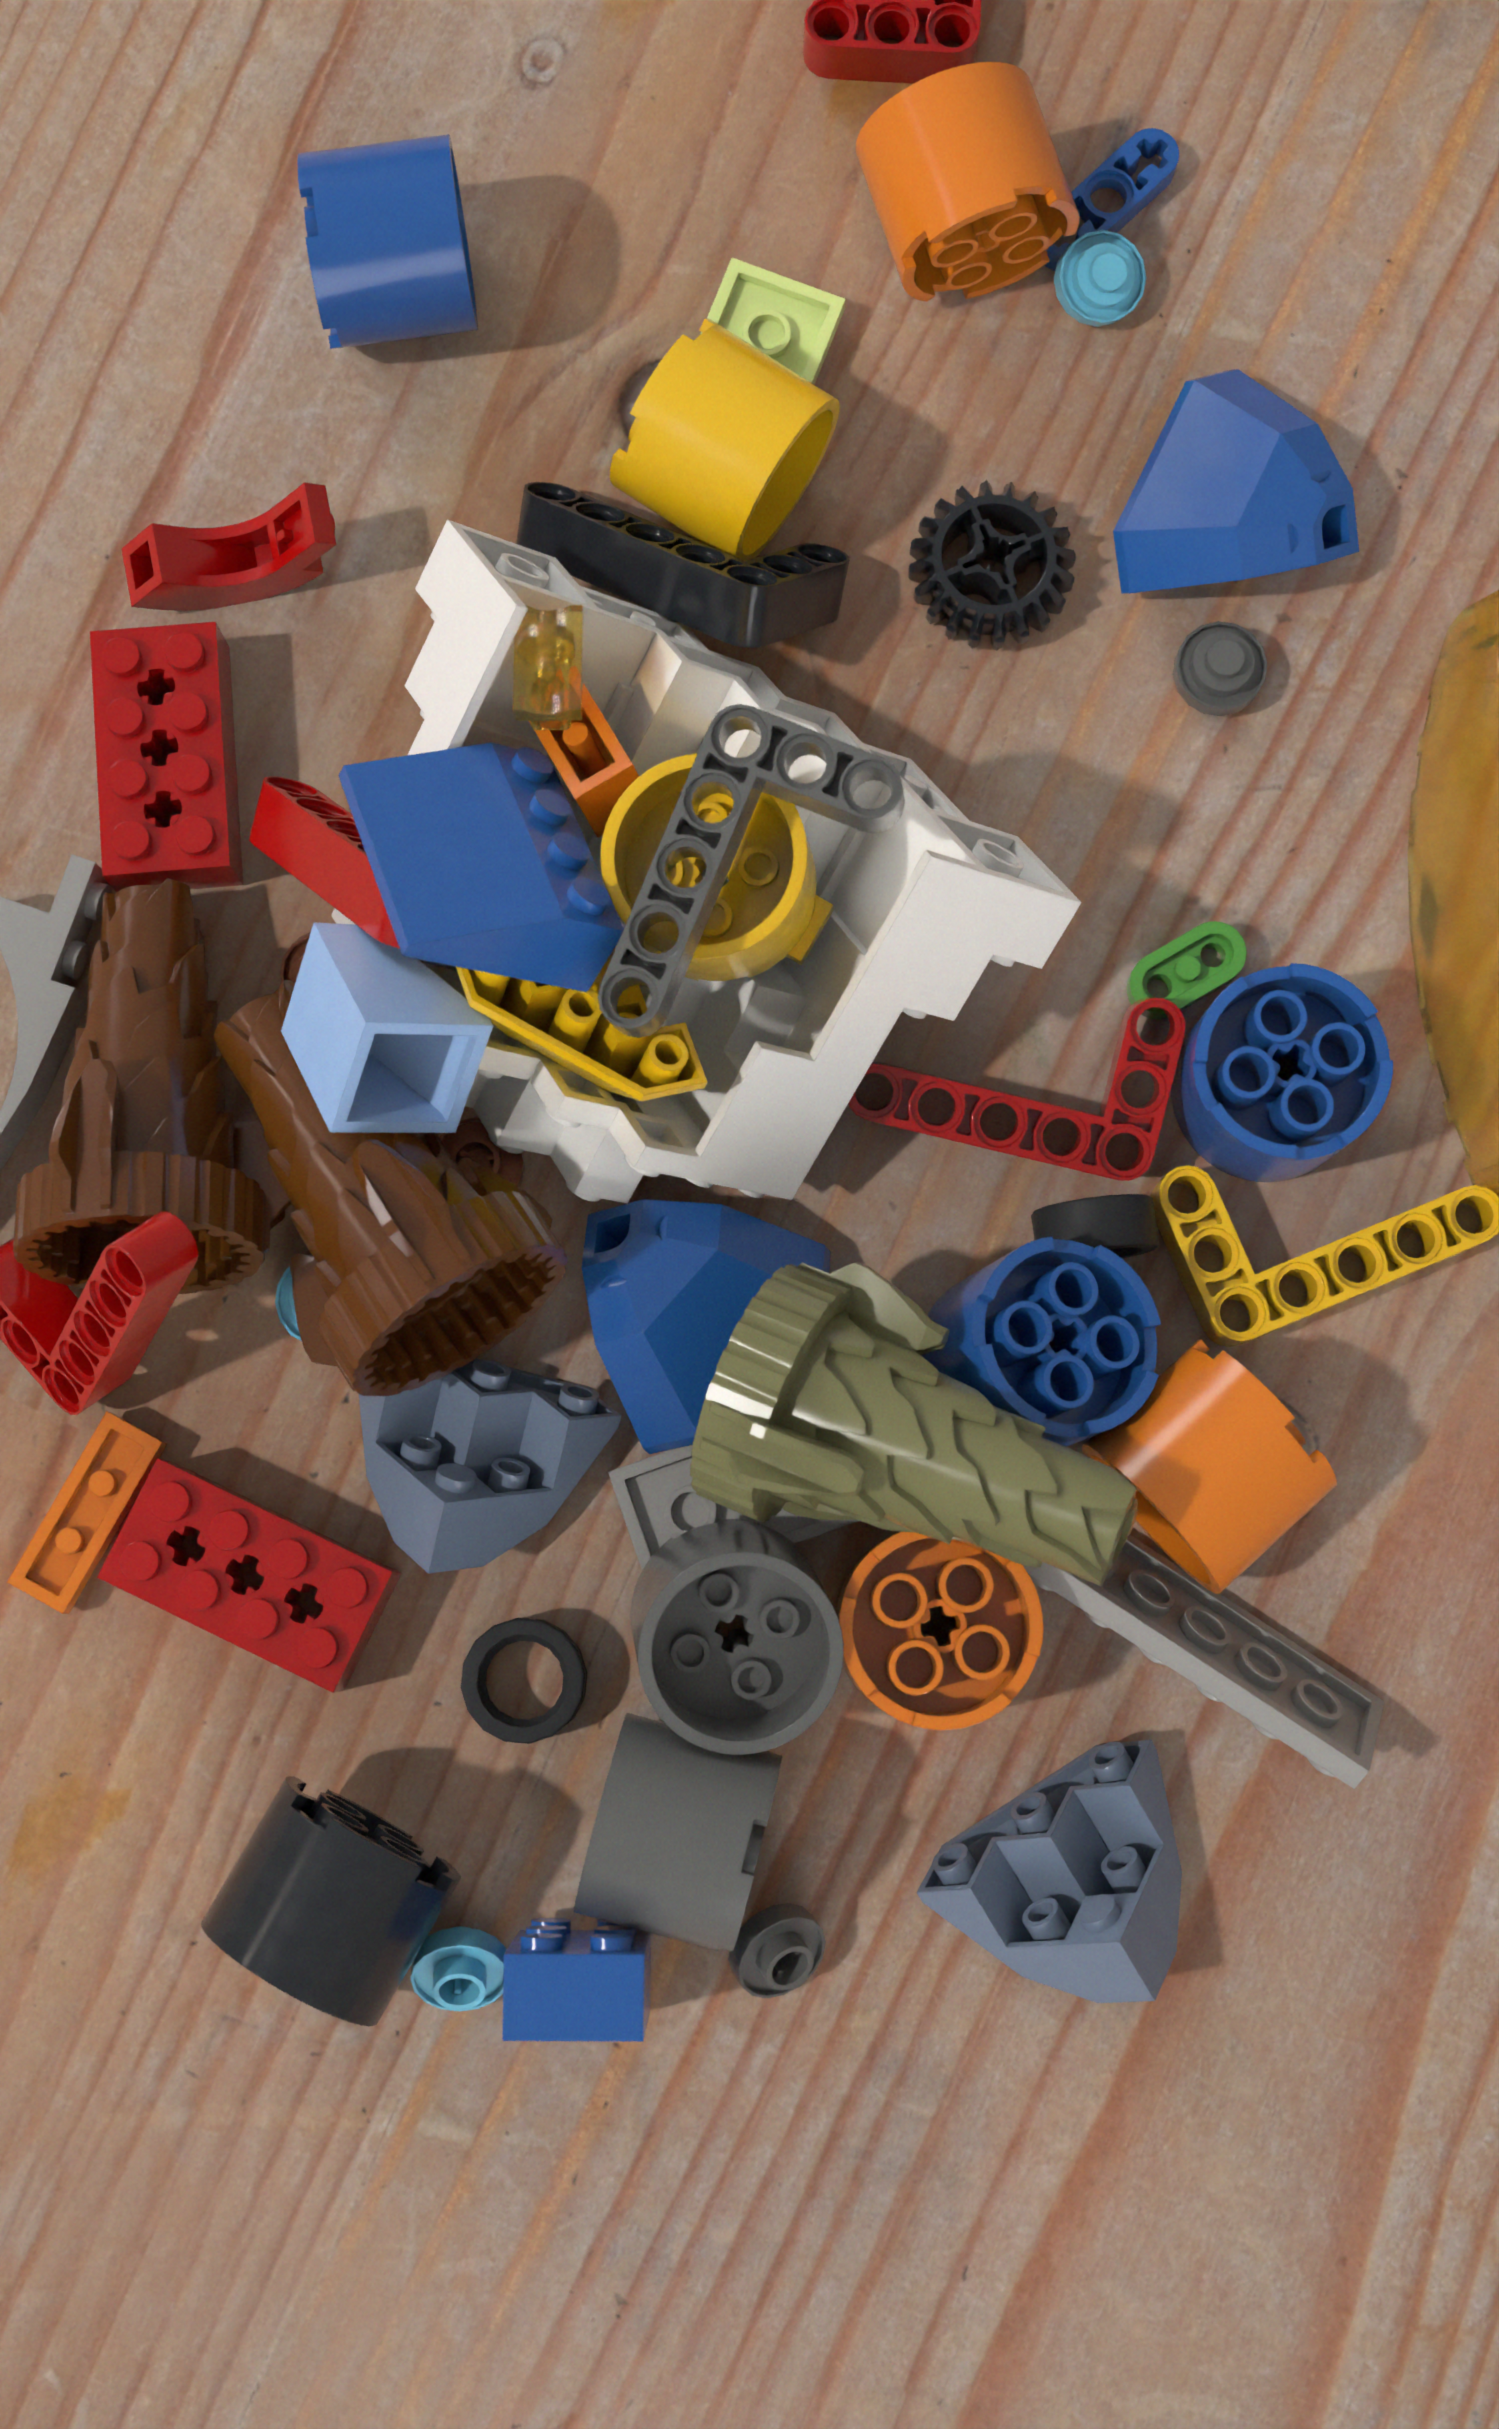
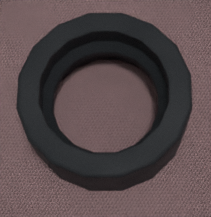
(1116, 1222)
(475, 1675)

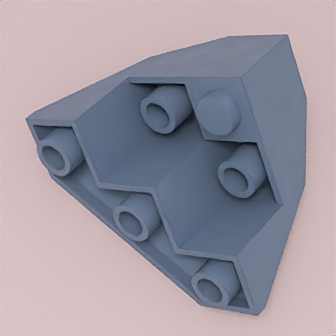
(478, 1459)
(1072, 1878)

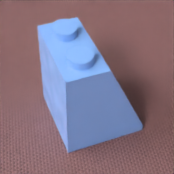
(381, 1036)

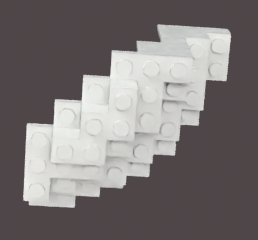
(779, 1049)

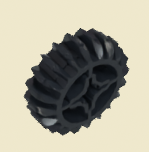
(1032, 542)

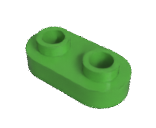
(1183, 970)

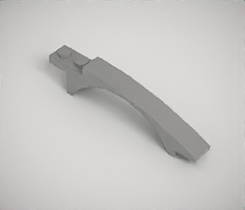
(42, 958)

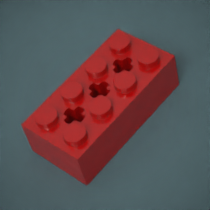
(200, 775)
(209, 1590)

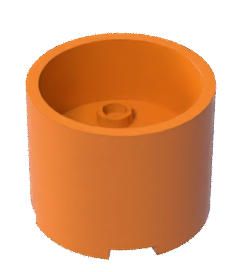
(966, 180)
(1214, 1466)
(983, 1656)

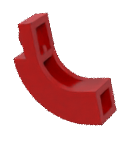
(231, 563)

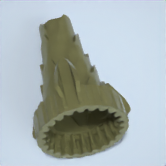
(845, 1420)

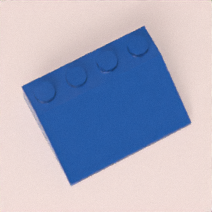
(484, 863)

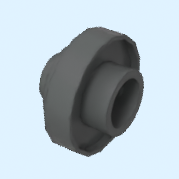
(1219, 668)
(777, 1950)

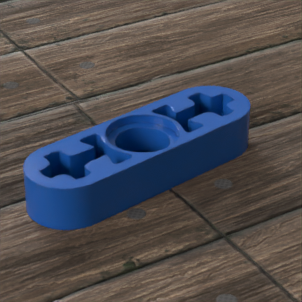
(1116, 175)

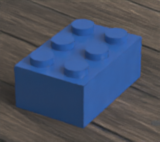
(577, 1983)

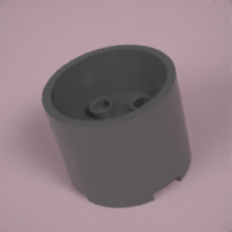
(756, 1682)
(677, 1836)

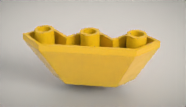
(576, 1034)

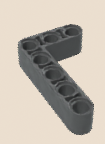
(718, 842)

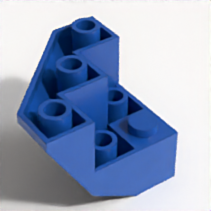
(1233, 492)
(668, 1294)

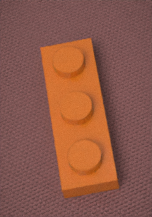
(86, 1513)

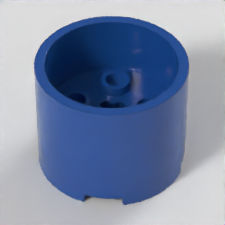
(387, 241)
(1228, 1069)
(1060, 1293)

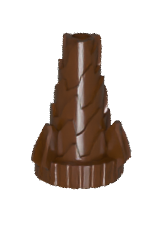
(148, 1112)
(408, 1250)

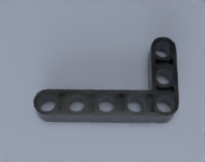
(680, 577)

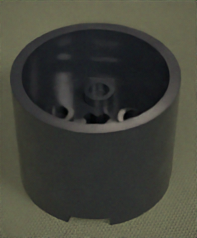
(329, 1903)

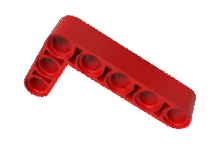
(915, 23)
(322, 850)
(1033, 1115)
(95, 1342)

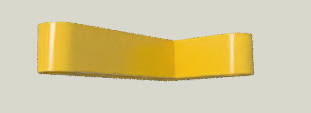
(1317, 1269)

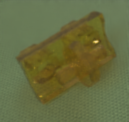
(549, 668)

